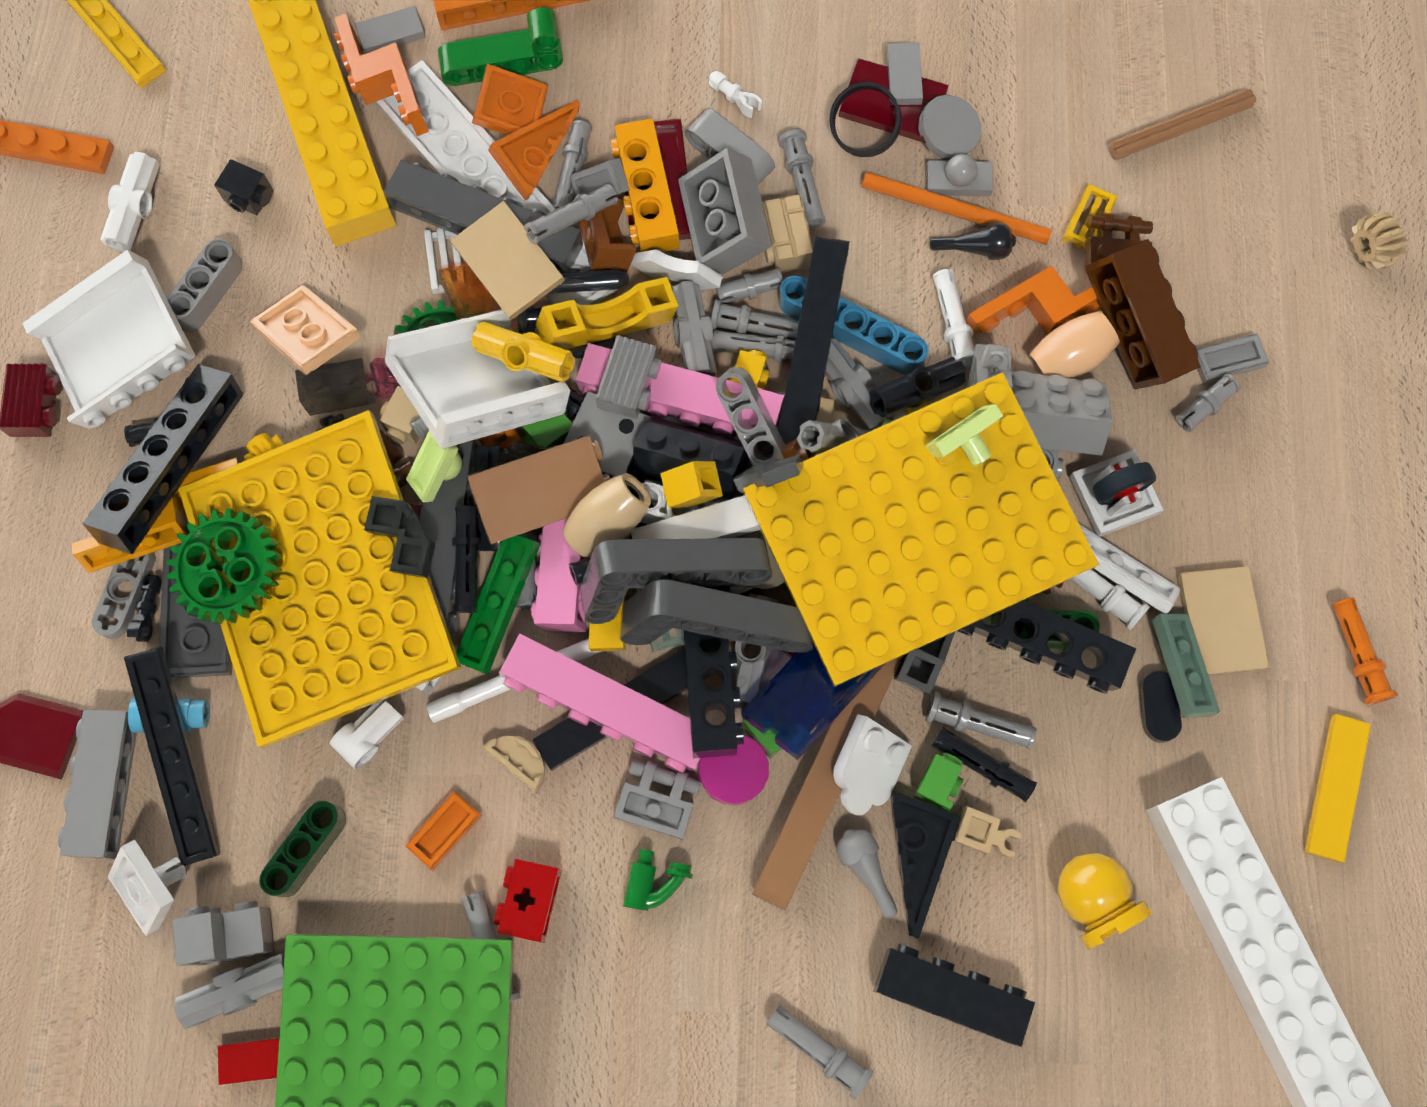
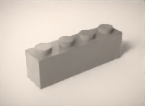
(98, 786)

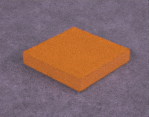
(508, 101)

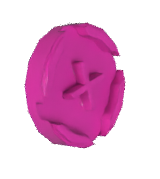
(735, 777)

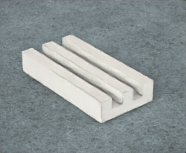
(439, 236)

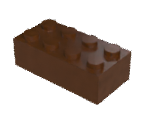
(1143, 315)

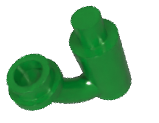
(641, 879)

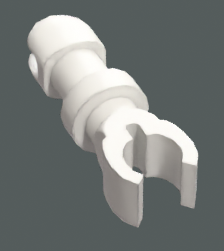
(735, 93)

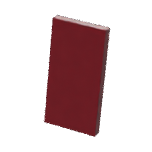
(674, 161)

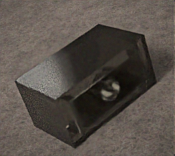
(335, 387)

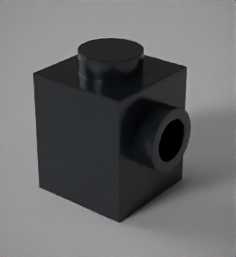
(243, 188)

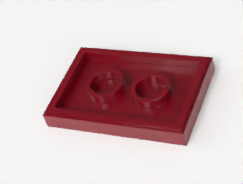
(874, 107)

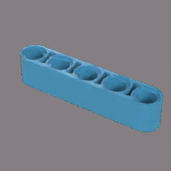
(863, 338)

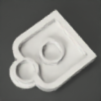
(869, 765)

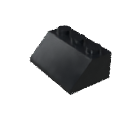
(670, 444)

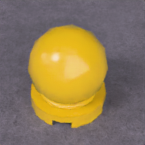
(1099, 895)

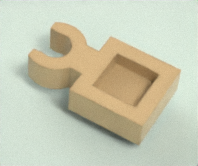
(981, 831)

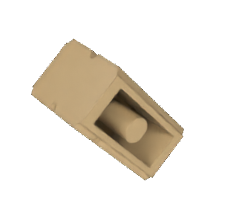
(788, 234)

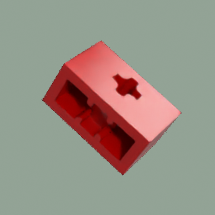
(543, 886)

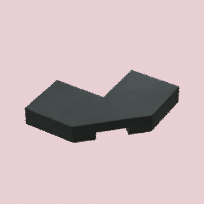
(413, 544)

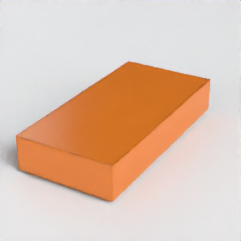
(443, 830)

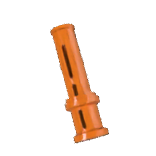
(1368, 667)

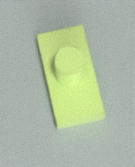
(967, 435)

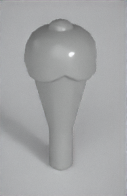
(859, 852)

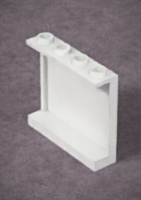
(111, 338)
(464, 391)

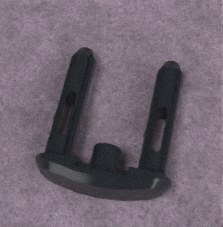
(593, 281)

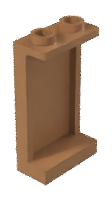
(536, 488)

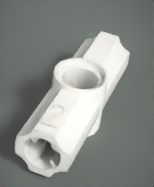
(130, 201)

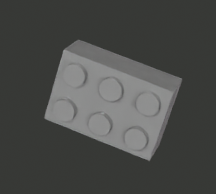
(724, 211)

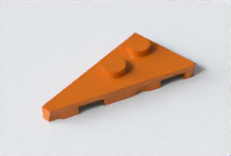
(530, 149)

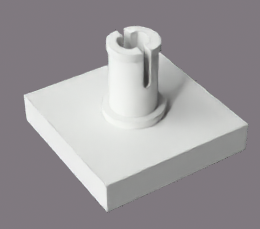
(144, 887)

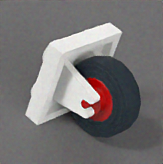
(1117, 492)

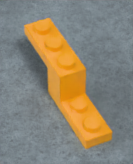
(161, 535)

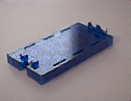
(799, 701)

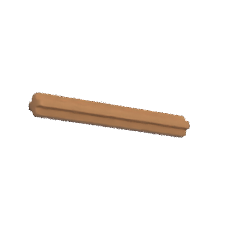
(1182, 124)

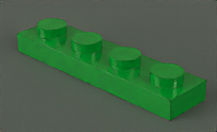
(497, 603)

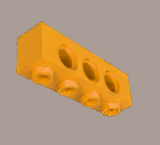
(640, 140)

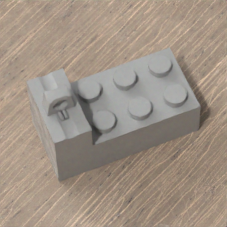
(1060, 410)

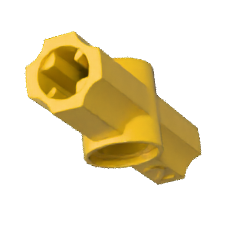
(523, 351)

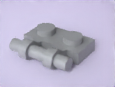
(655, 810)

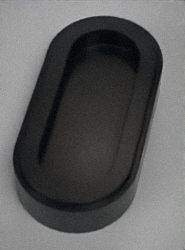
(1159, 707)

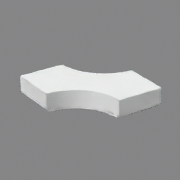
(660, 265)

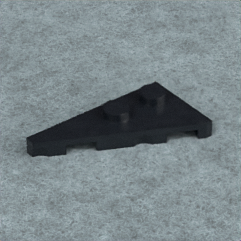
(923, 845)

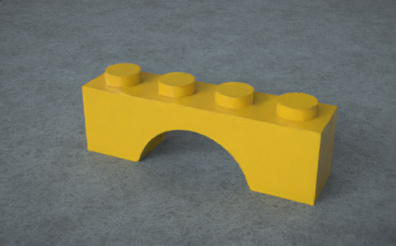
(638, 309)

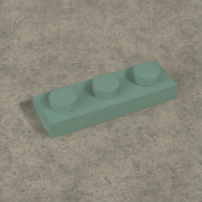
(1185, 665)

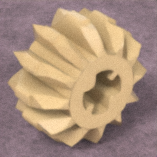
(1379, 240)

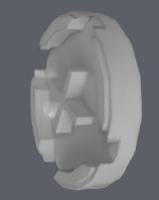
(949, 126)

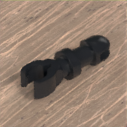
(141, 624)

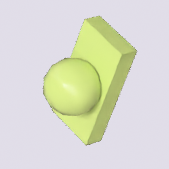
(433, 467)

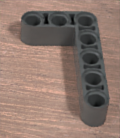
(698, 562)
(711, 613)

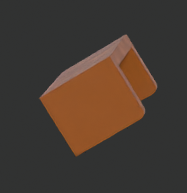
(604, 240)

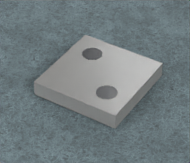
(611, 430)

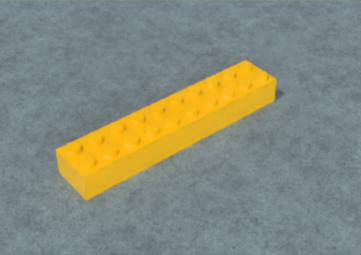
(323, 119)

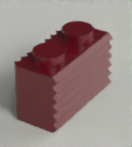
(29, 400)

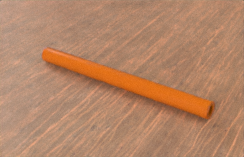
(954, 207)

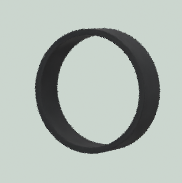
(847, 92)

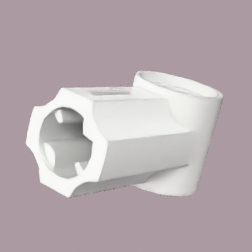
(359, 739)

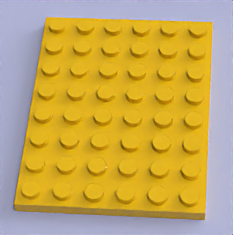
(916, 545)
(339, 619)

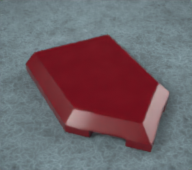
(37, 734)

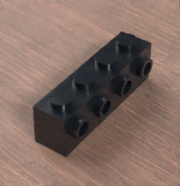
(954, 996)

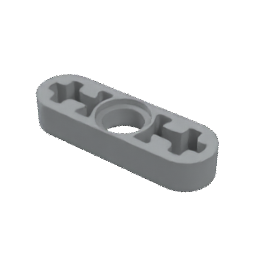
(104, 608)

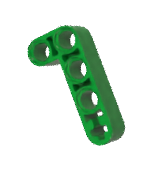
(517, 51)

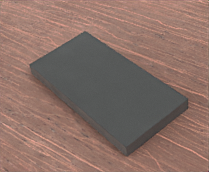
(189, 643)

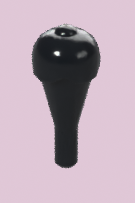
(992, 241)

